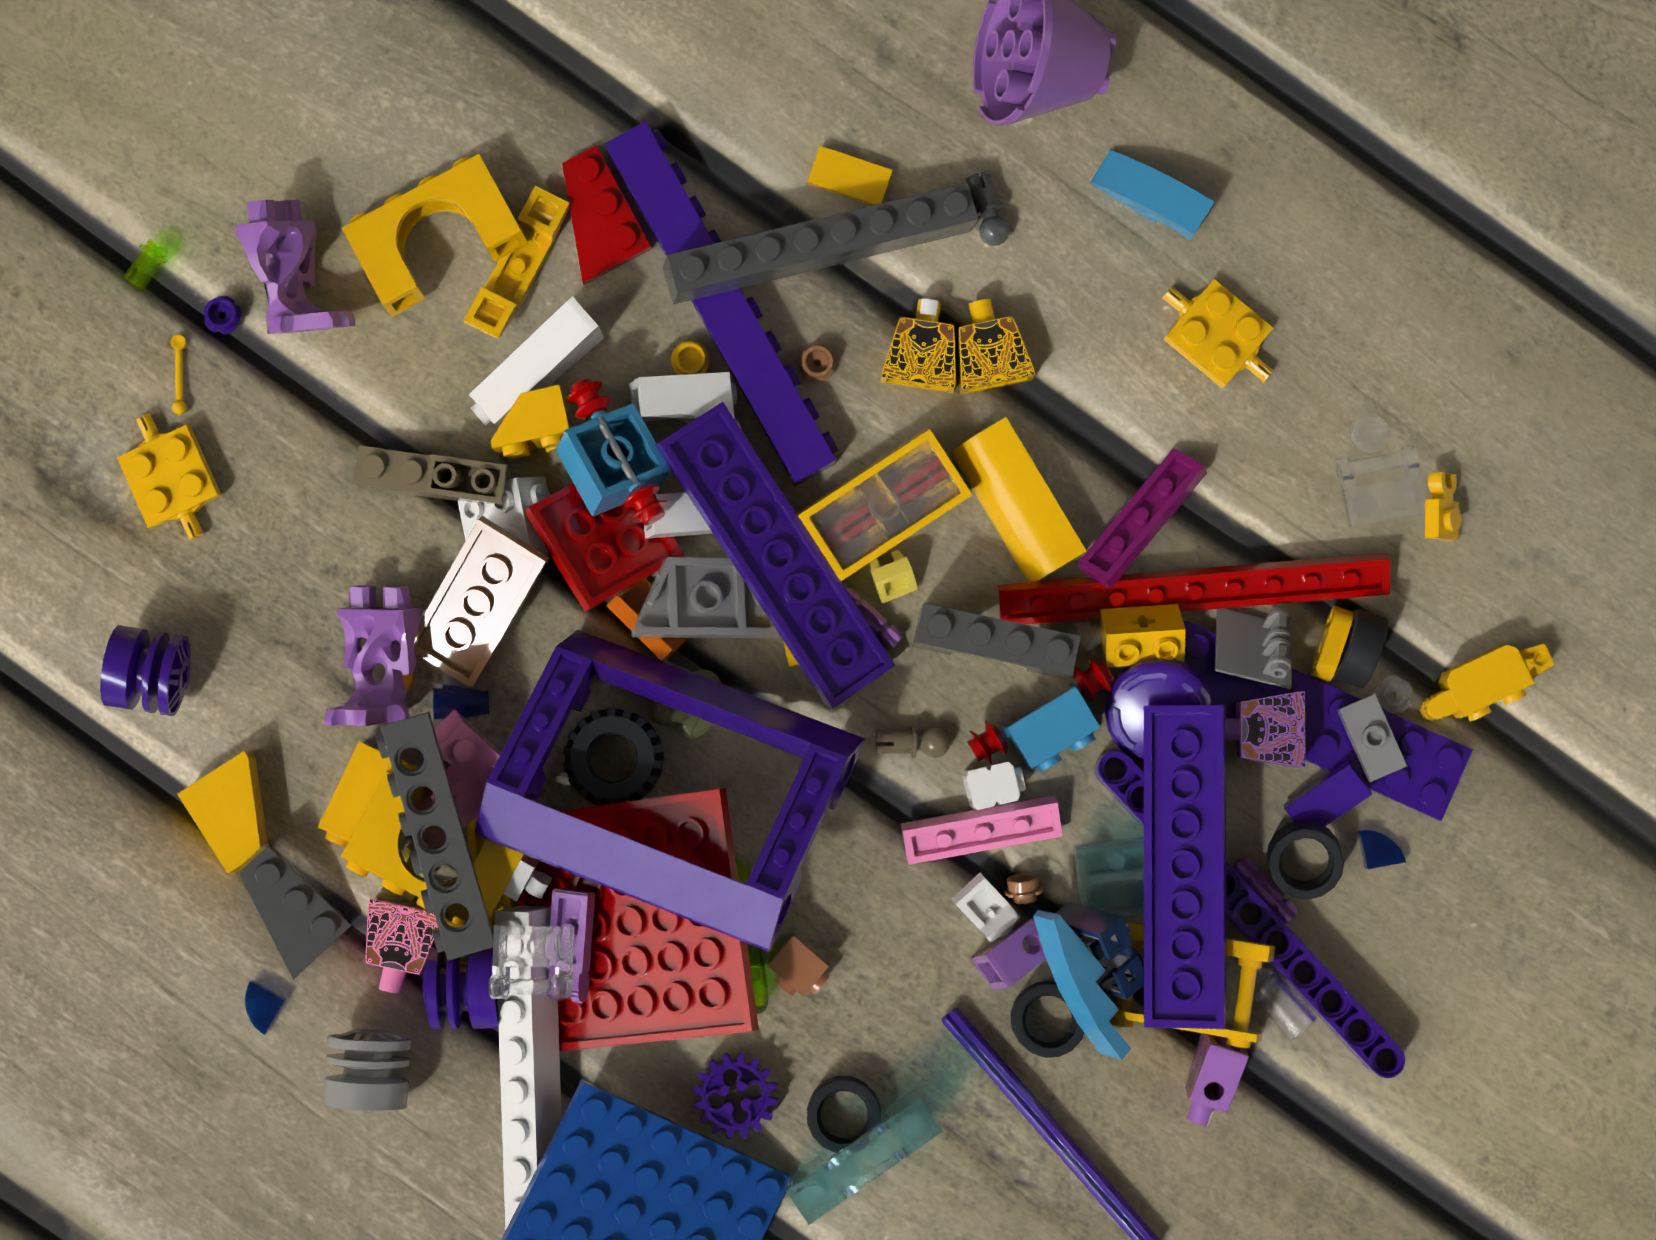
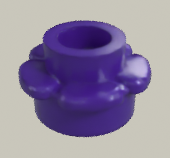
(215, 307)

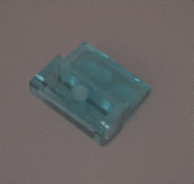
(1111, 875)

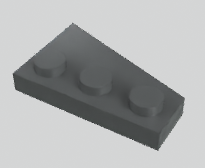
(292, 909)

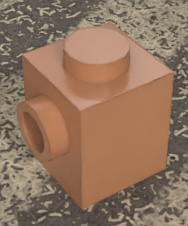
(798, 968)

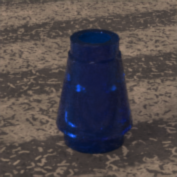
(464, 700)

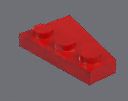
(601, 217)

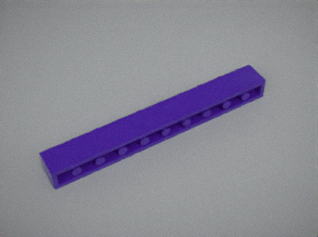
(726, 315)

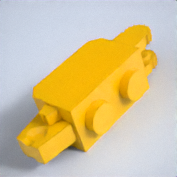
(1486, 680)

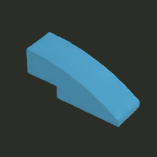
(1152, 193)

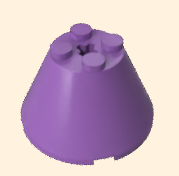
(1038, 58)

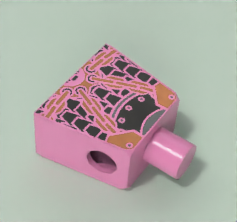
(398, 940)

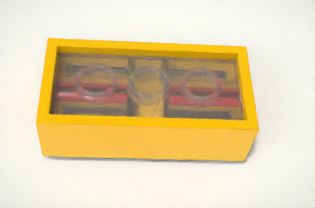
(884, 504)

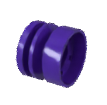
(137, 668)
(459, 988)

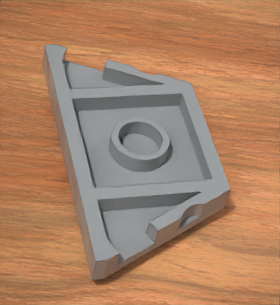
(701, 601)

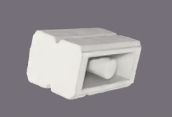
(993, 785)

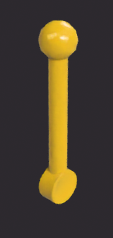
(179, 343)

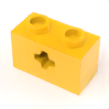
(1141, 634)

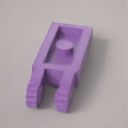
(575, 909)

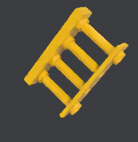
(1250, 958)

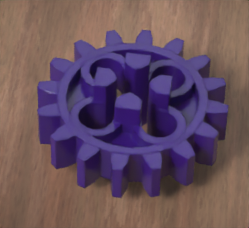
(755, 1106)

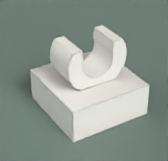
(527, 878)

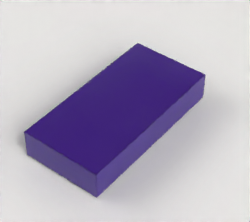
(1329, 796)

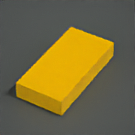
(849, 176)

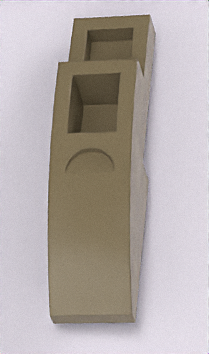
(431, 475)

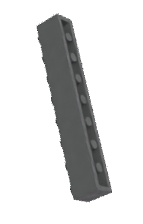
(819, 243)

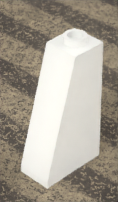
(537, 361)

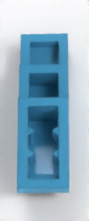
(1076, 977)

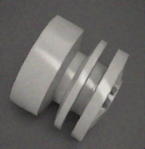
(367, 1071)

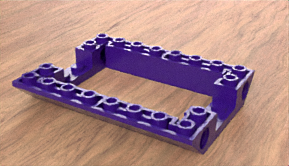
(659, 879)

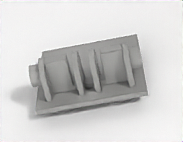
(1255, 646)

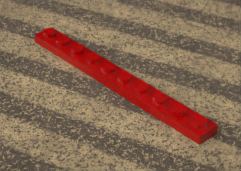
(1199, 588)

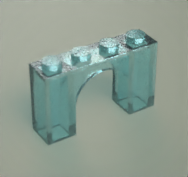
(830, 1181)

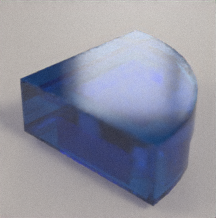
(1379, 850)
(262, 1006)

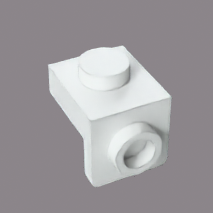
(986, 908)

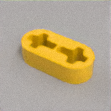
(1331, 643)

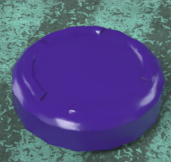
(1146, 684)

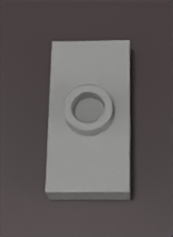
(1371, 737)

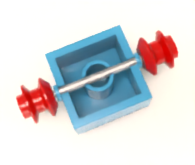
(612, 456)
(1051, 727)

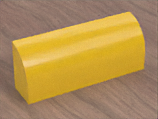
(1018, 501)

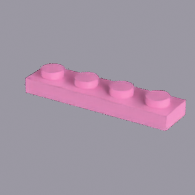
(981, 829)

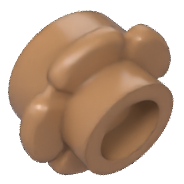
(813, 353)
(1023, 888)

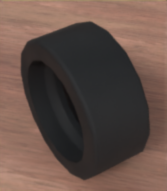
(1362, 648)
(1311, 888)
(1018, 1023)
(832, 1086)

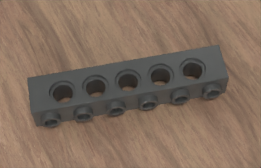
(476, 931)

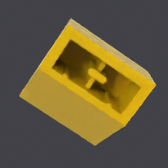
(533, 423)

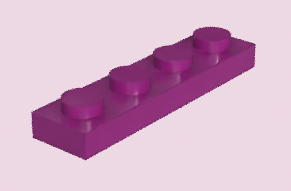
(1142, 518)

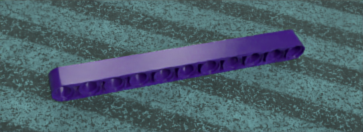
(1292, 952)

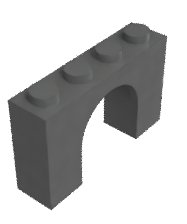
(997, 639)

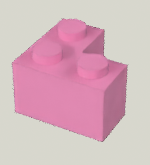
(471, 763)

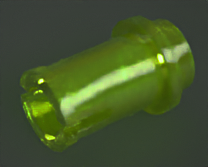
(146, 264)

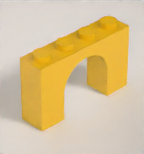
(381, 235)
(377, 850)

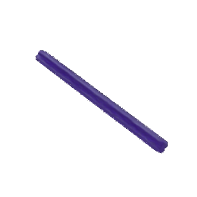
(1047, 1126)

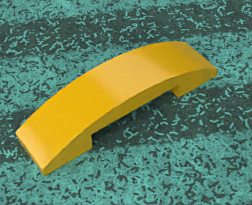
(516, 272)

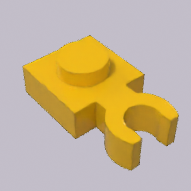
(1441, 512)

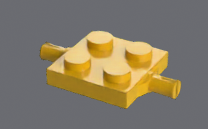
(1218, 333)
(169, 476)

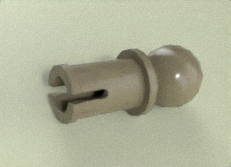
(932, 742)

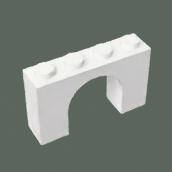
(683, 400)

